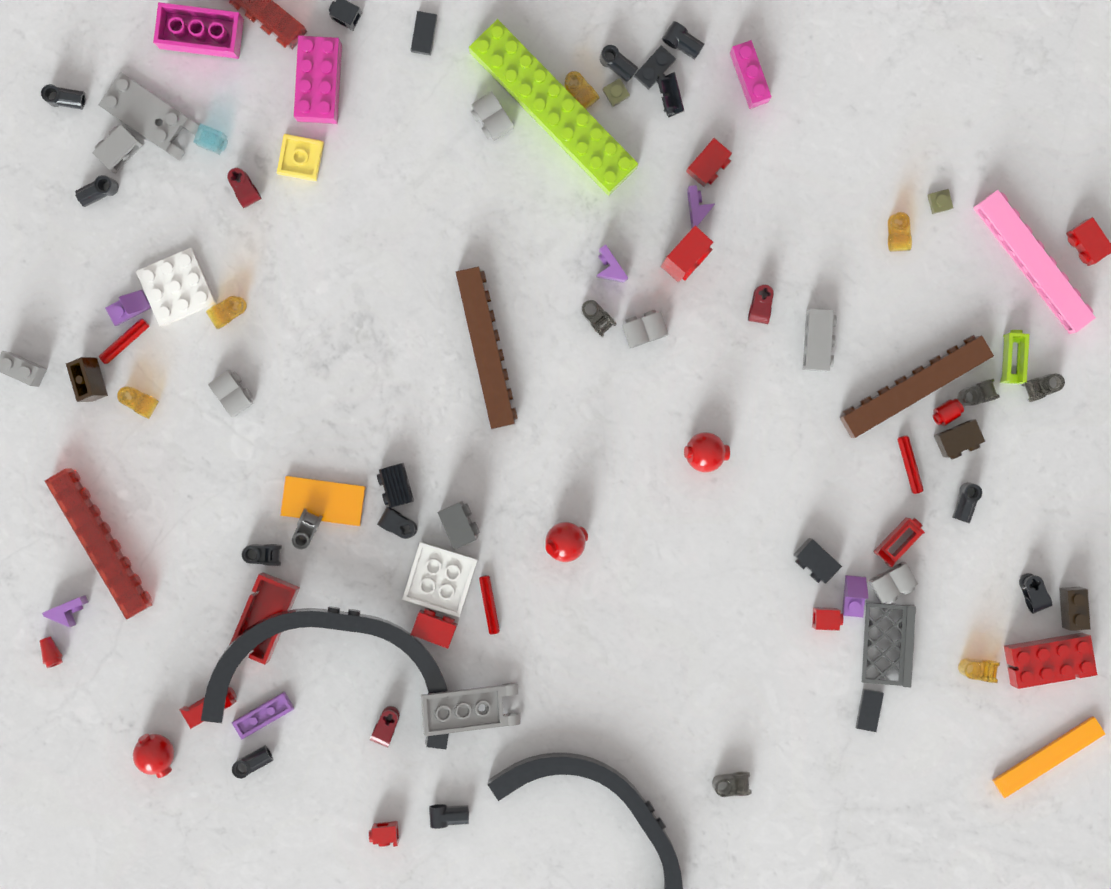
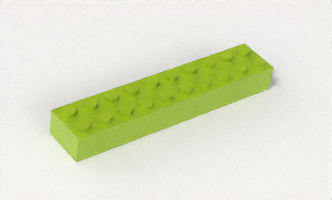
(553, 107)

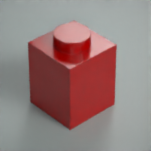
(827, 618)

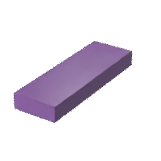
(263, 715)

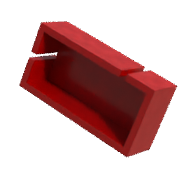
(688, 254)
(273, 597)
(1050, 660)

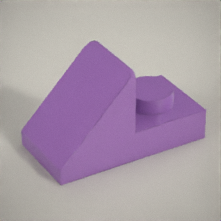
(697, 211)
(614, 271)
(128, 307)
(854, 596)
(62, 613)

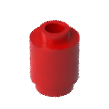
(947, 412)

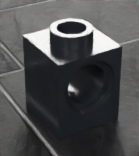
(345, 13)

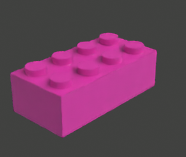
(198, 30)
(317, 79)

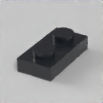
(655, 66)

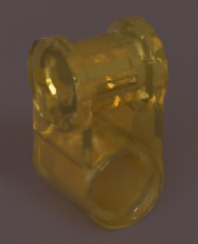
(583, 91)
(899, 235)
(223, 313)
(140, 402)
(982, 669)

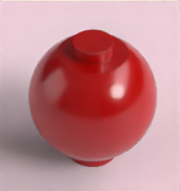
(706, 452)
(566, 541)
(153, 755)

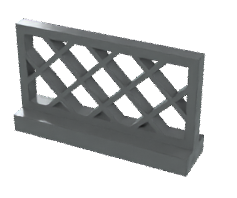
(906, 646)

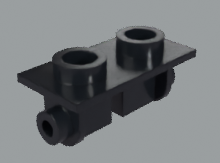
(671, 94)

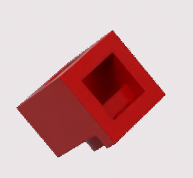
(384, 834)

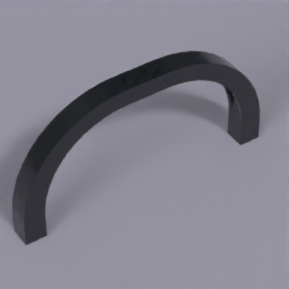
(319, 618)
(590, 768)

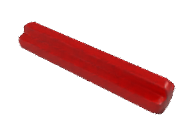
(123, 341)
(910, 464)
(489, 604)

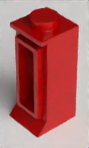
(882, 549)
(194, 712)

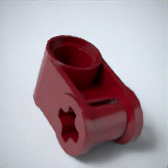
(245, 189)
(761, 308)
(385, 728)

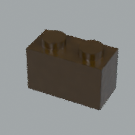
(86, 379)
(959, 438)
(1074, 608)

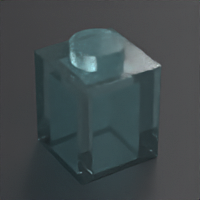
(210, 139)

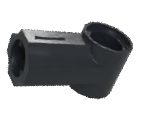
(678, 37)
(620, 64)
(64, 97)
(95, 190)
(966, 505)
(253, 761)
(444, 815)

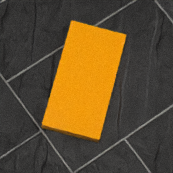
(332, 500)

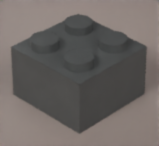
(458, 524)

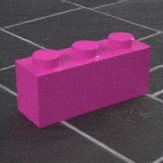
(750, 74)

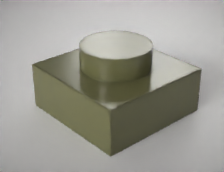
(616, 92)
(940, 201)

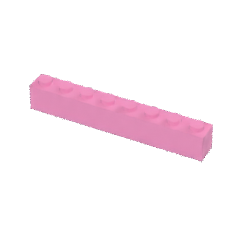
(1034, 262)

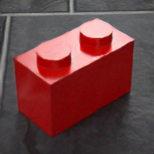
(709, 162)
(1089, 241)
(434, 628)

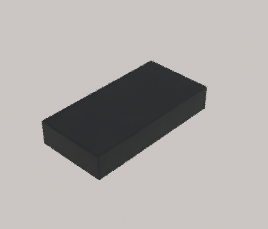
(423, 33)
(869, 710)

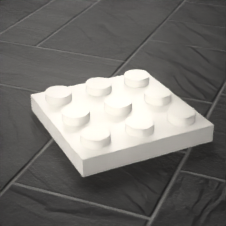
(176, 287)
(439, 579)

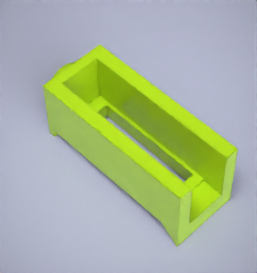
(1020, 377)

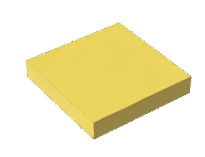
(300, 157)

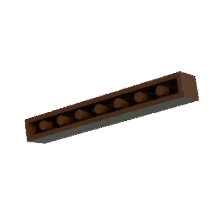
(485, 347)
(916, 386)

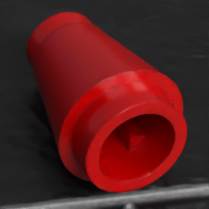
(50, 653)

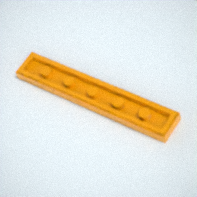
(1048, 757)

